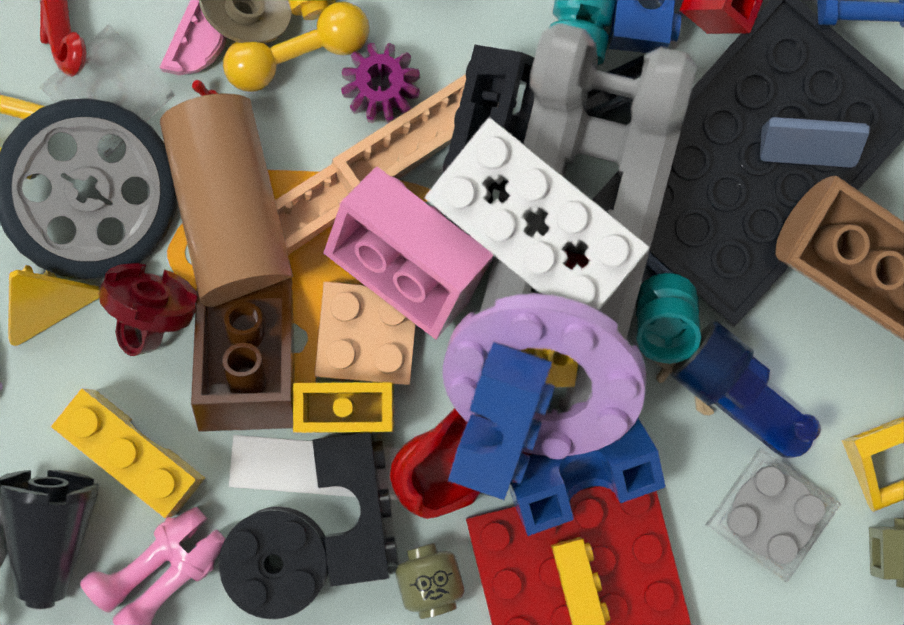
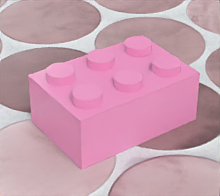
(406, 252)

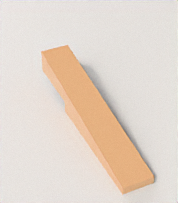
(393, 148)

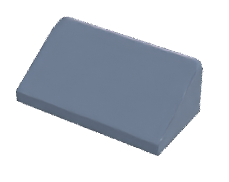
(813, 142)

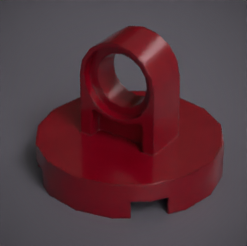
(146, 303)

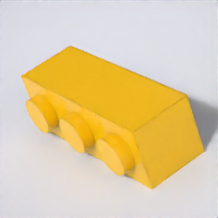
(579, 583)

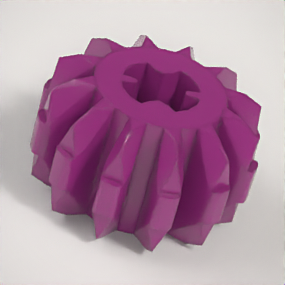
(380, 65)

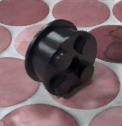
(252, 579)

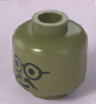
(429, 581)

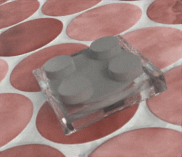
(773, 514)

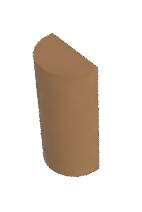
(224, 197)
(848, 250)

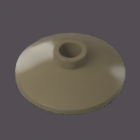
(248, 19)

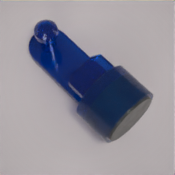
(735, 381)

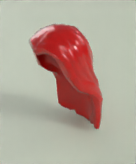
(423, 469)

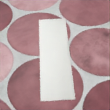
(287, 466)

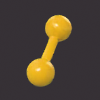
(339, 29)

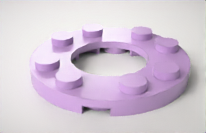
(568, 328)

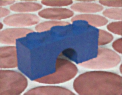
(509, 395)
(626, 467)

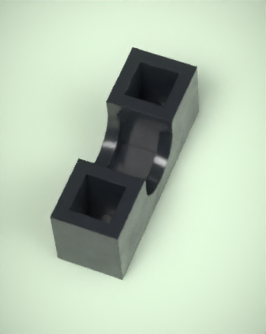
(364, 550)

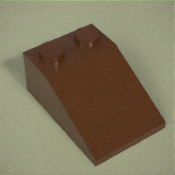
(245, 362)

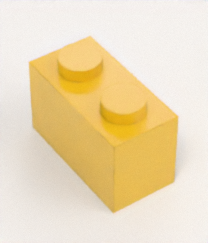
(343, 407)

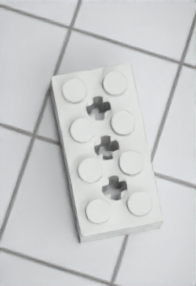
(535, 188)

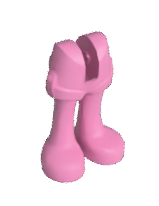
(110, 590)

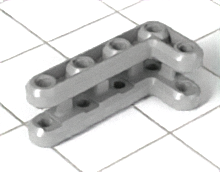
(643, 150)

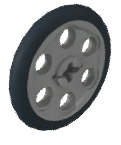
(87, 122)

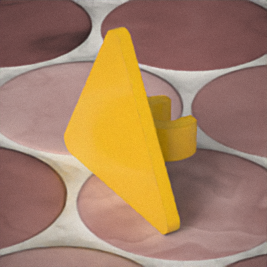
(42, 301)

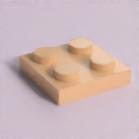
(362, 337)

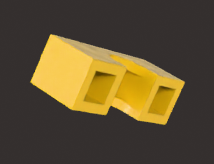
(126, 454)

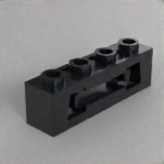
(492, 78)

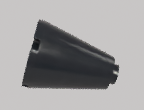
(45, 531)

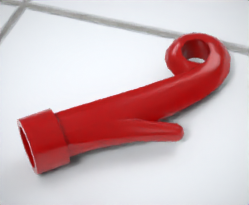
(66, 46)

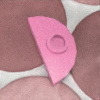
(193, 45)

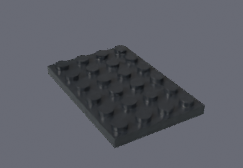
(720, 197)

